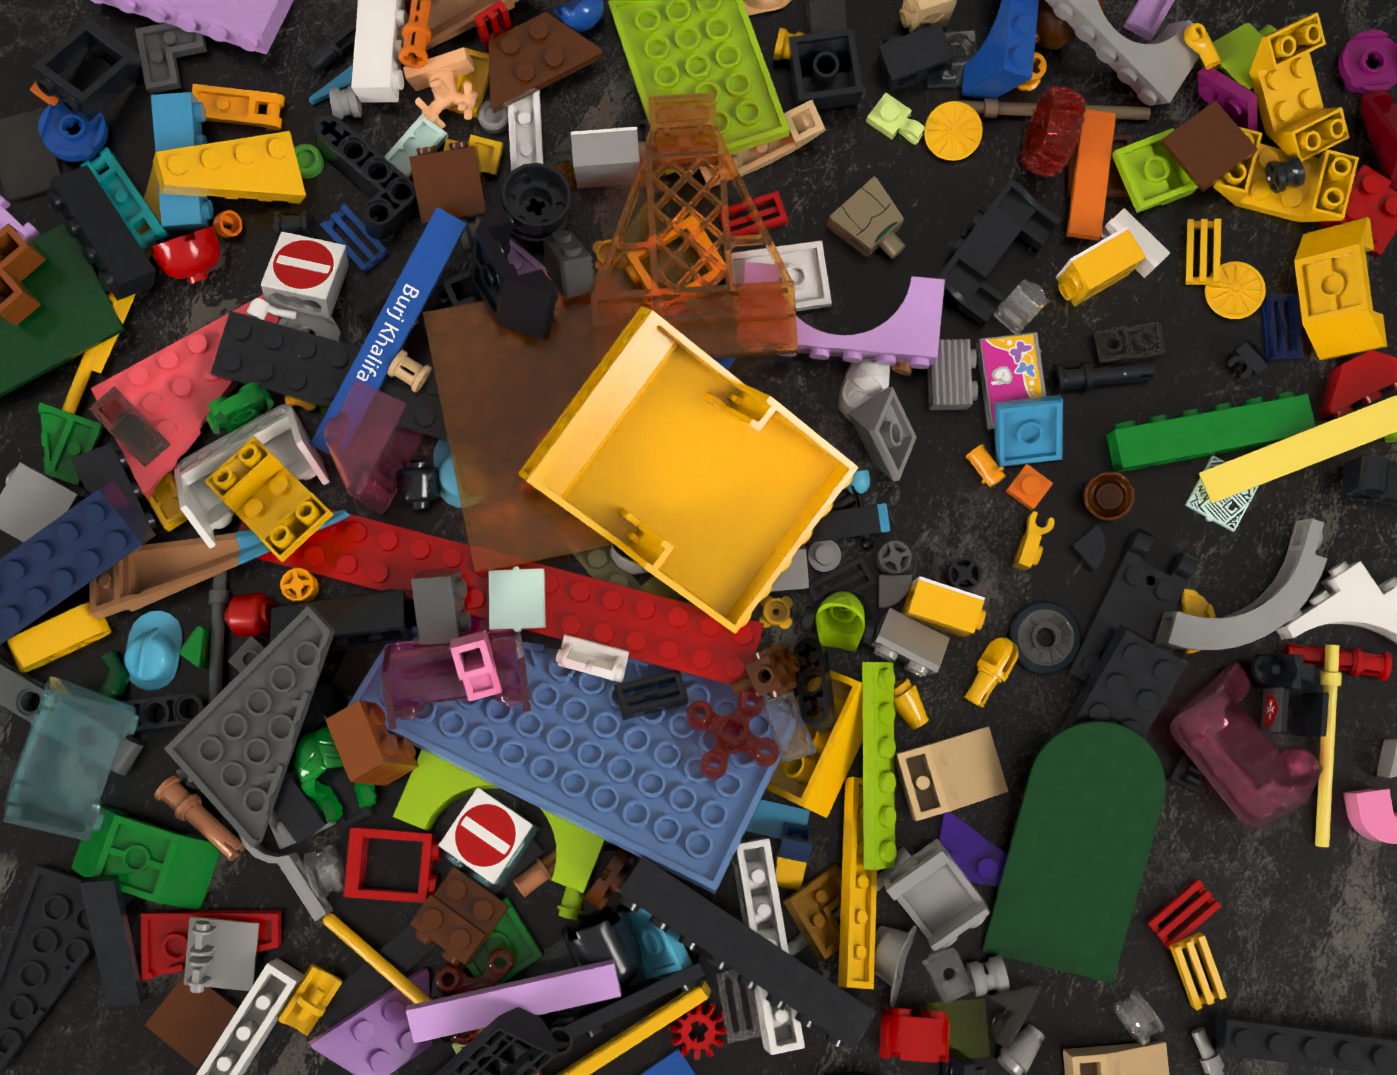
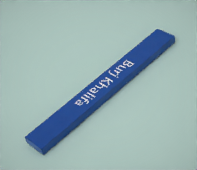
(399, 311)

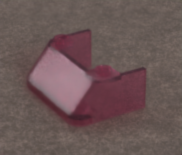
(369, 445)
(427, 674)

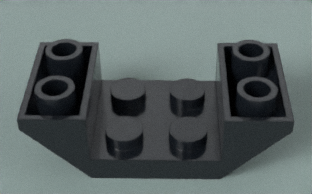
(515, 300)

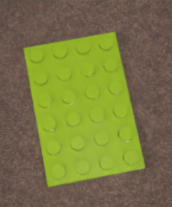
(702, 49)

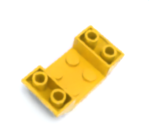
(1290, 92)
(1319, 199)
(1337, 290)
(268, 498)

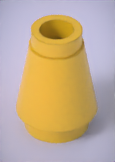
(909, 704)

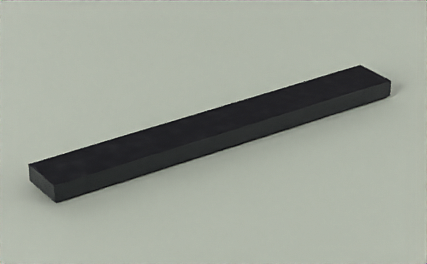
(403, 954)

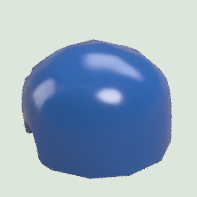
(580, 14)

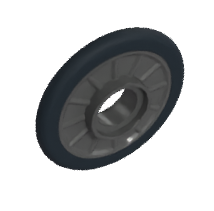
(1062, 625)

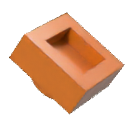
(1029, 487)

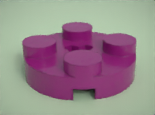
(1353, 66)

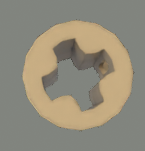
(397, 369)

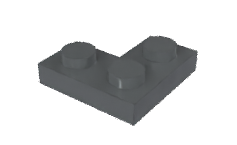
(158, 51)

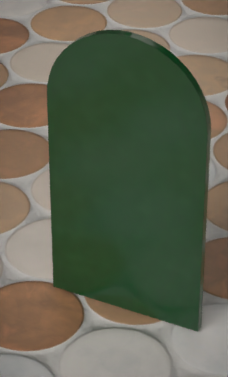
(69, 321)
(1078, 851)

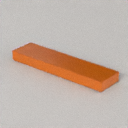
(1091, 175)

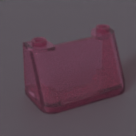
(1238, 756)

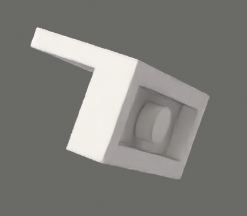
(1152, 248)

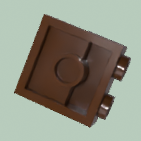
(459, 917)

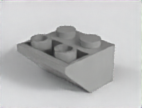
(909, 643)

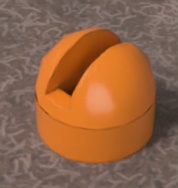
(227, 218)

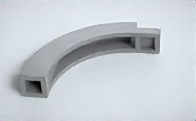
(1266, 613)

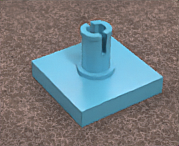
(659, 950)

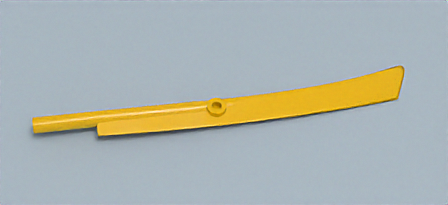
(97, 357)

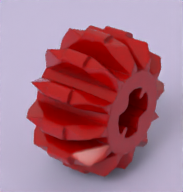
(696, 1042)

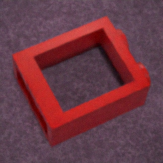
(357, 863)

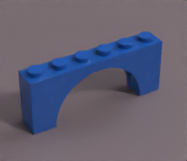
(1006, 54)

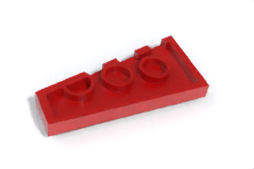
(166, 935)

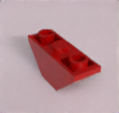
(1358, 381)

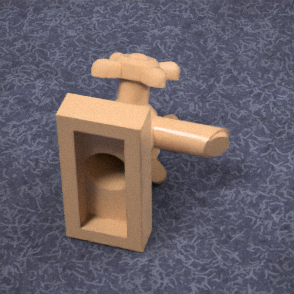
(440, 76)

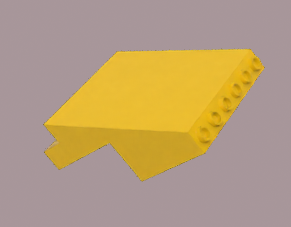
(689, 470)

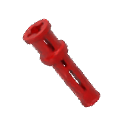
(1353, 661)

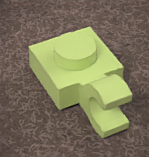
(892, 118)

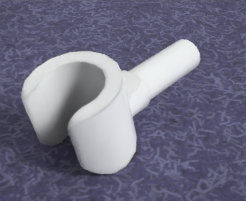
(259, 308)

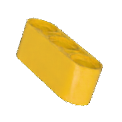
(57, 637)

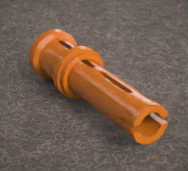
(416, 35)

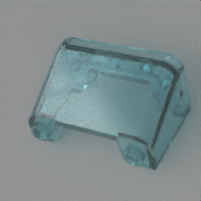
(67, 760)

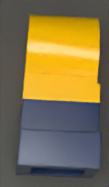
(793, 855)

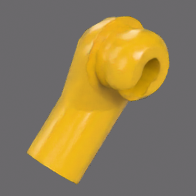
(1199, 40)

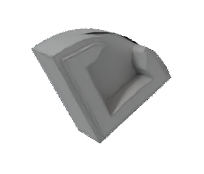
(892, 589)

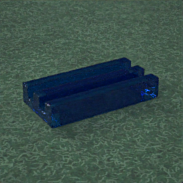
(1270, 327)

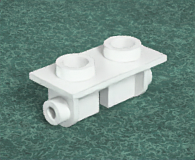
(592, 658)

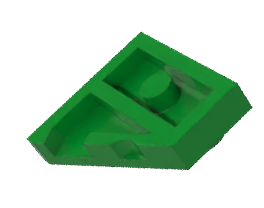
(63, 438)

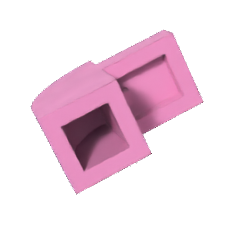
(476, 665)
(1372, 814)

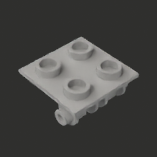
(220, 954)

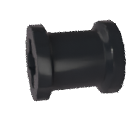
(293, 223)

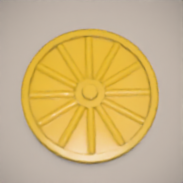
(953, 131)
(1239, 291)

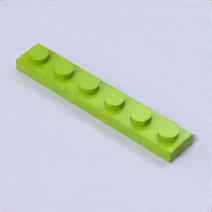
(878, 765)

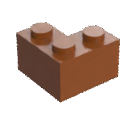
(17, 261)
(367, 747)

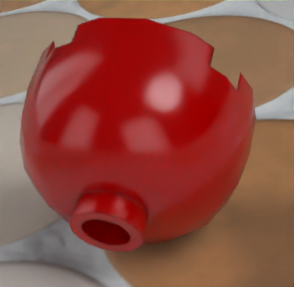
(188, 255)

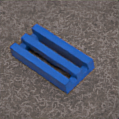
(336, 219)

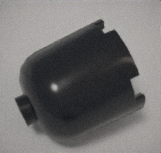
(604, 938)

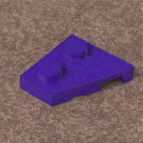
(972, 852)

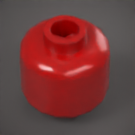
(249, 614)

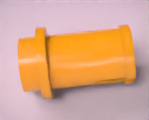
(986, 466)

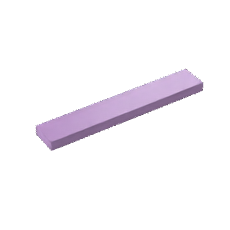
(535, 994)

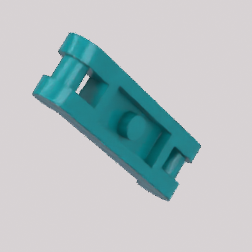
(126, 199)

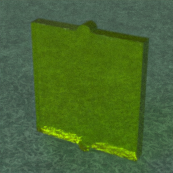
(967, 1025)

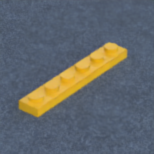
(857, 897)

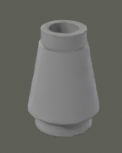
(1022, 1051)

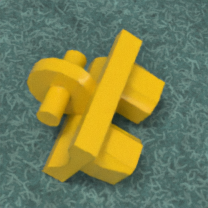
(309, 999)

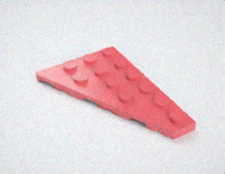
(174, 394)

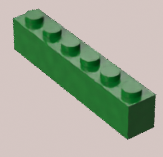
(1209, 433)

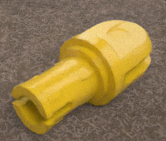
(993, 668)

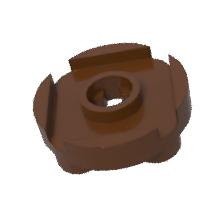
(610, 878)

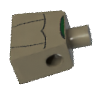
(869, 221)

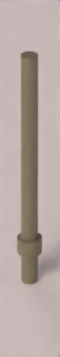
(991, 108)

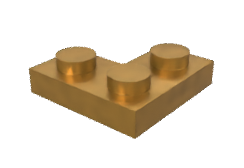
(812, 911)

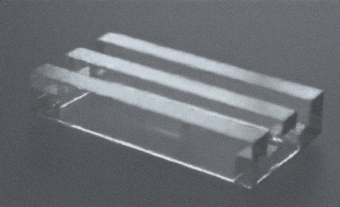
(744, 1034)

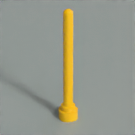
(374, 959)

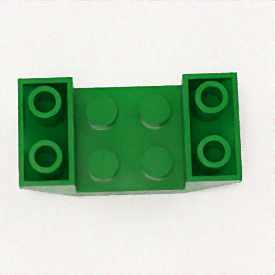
(149, 860)

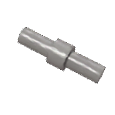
(1210, 1060)

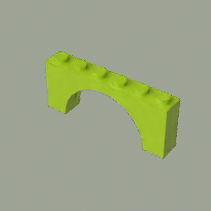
(439, 784)

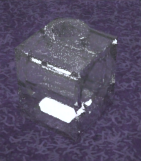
(1021, 306)

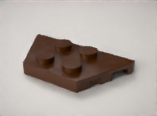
(534, 58)

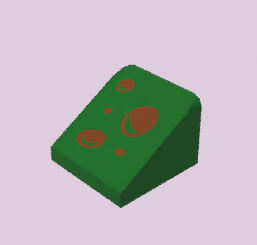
(197, 647)

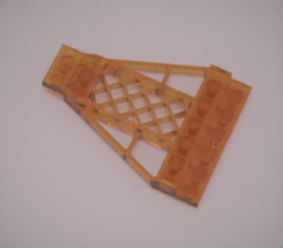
(715, 317)

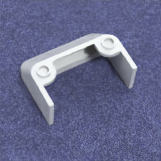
(278, 431)

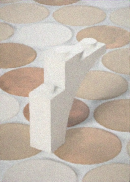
(1349, 600)

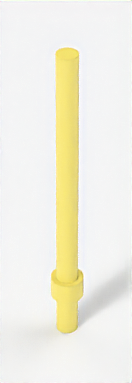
(1330, 679)

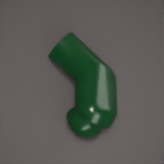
(117, 676)

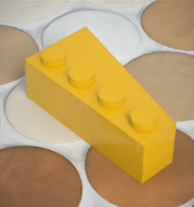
(234, 169)

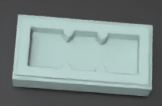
(420, 135)

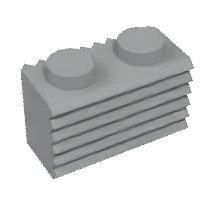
(950, 378)

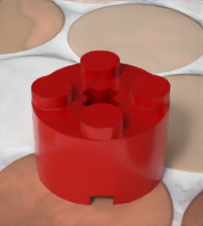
(915, 1037)

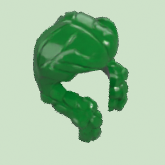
(312, 757)

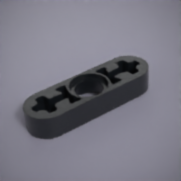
(823, 694)

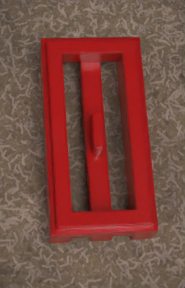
(489, 13)
(758, 201)
(1193, 923)

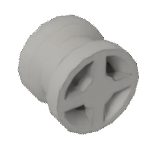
(344, 102)

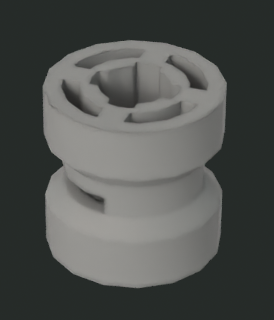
(988, 975)

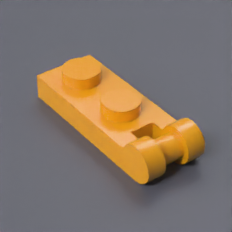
(240, 106)

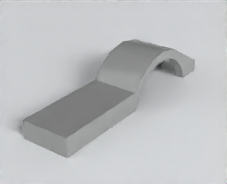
(295, 872)

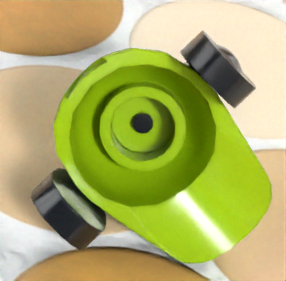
(841, 620)

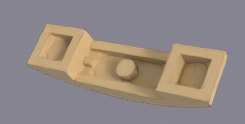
(803, 125)

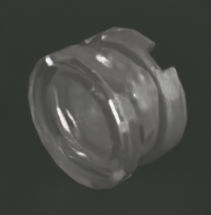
(325, 871)
(1138, 1017)

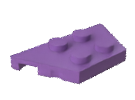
(376, 1035)

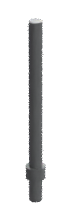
(218, 599)

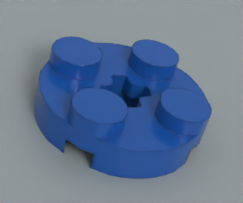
(69, 147)

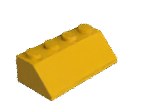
(819, 776)

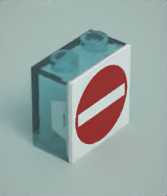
(488, 838)

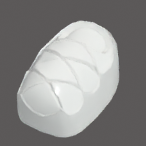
(862, 383)

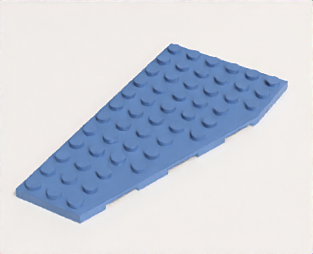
(612, 777)

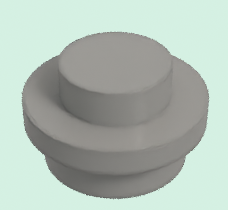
(824, 555)

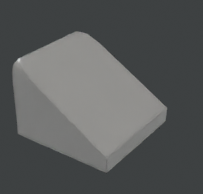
(1388, 759)

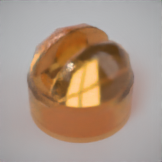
(567, 170)

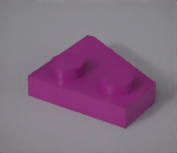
(1231, 96)

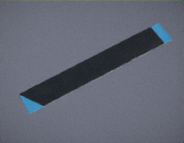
(851, 523)

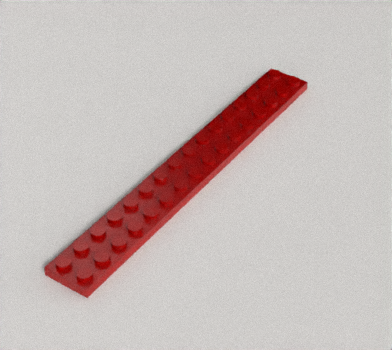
(614, 615)

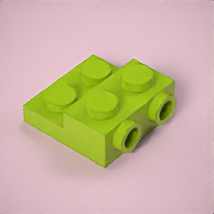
(1151, 173)

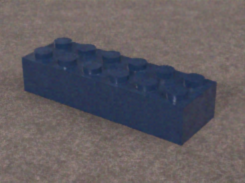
(67, 556)

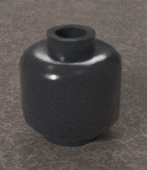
(418, 483)

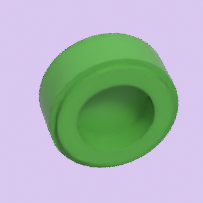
(309, 160)

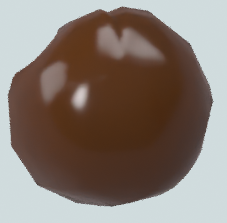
(1109, 495)

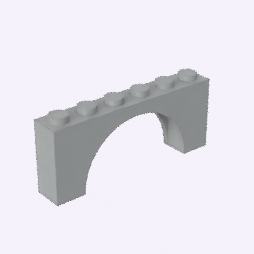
(1149, 69)

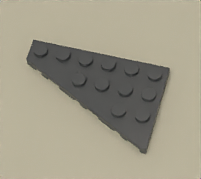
(250, 729)

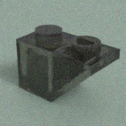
(129, 426)

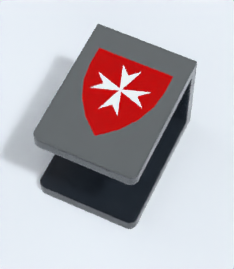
(1308, 708)

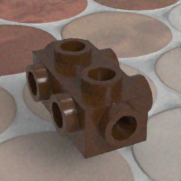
(770, 672)

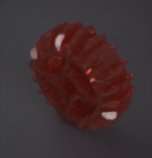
(1053, 131)

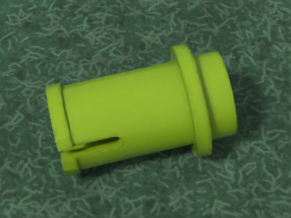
(571, 904)

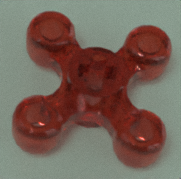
(725, 742)
(465, 984)

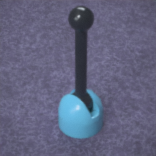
(859, 485)

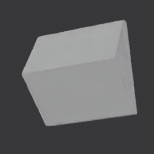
(885, 432)

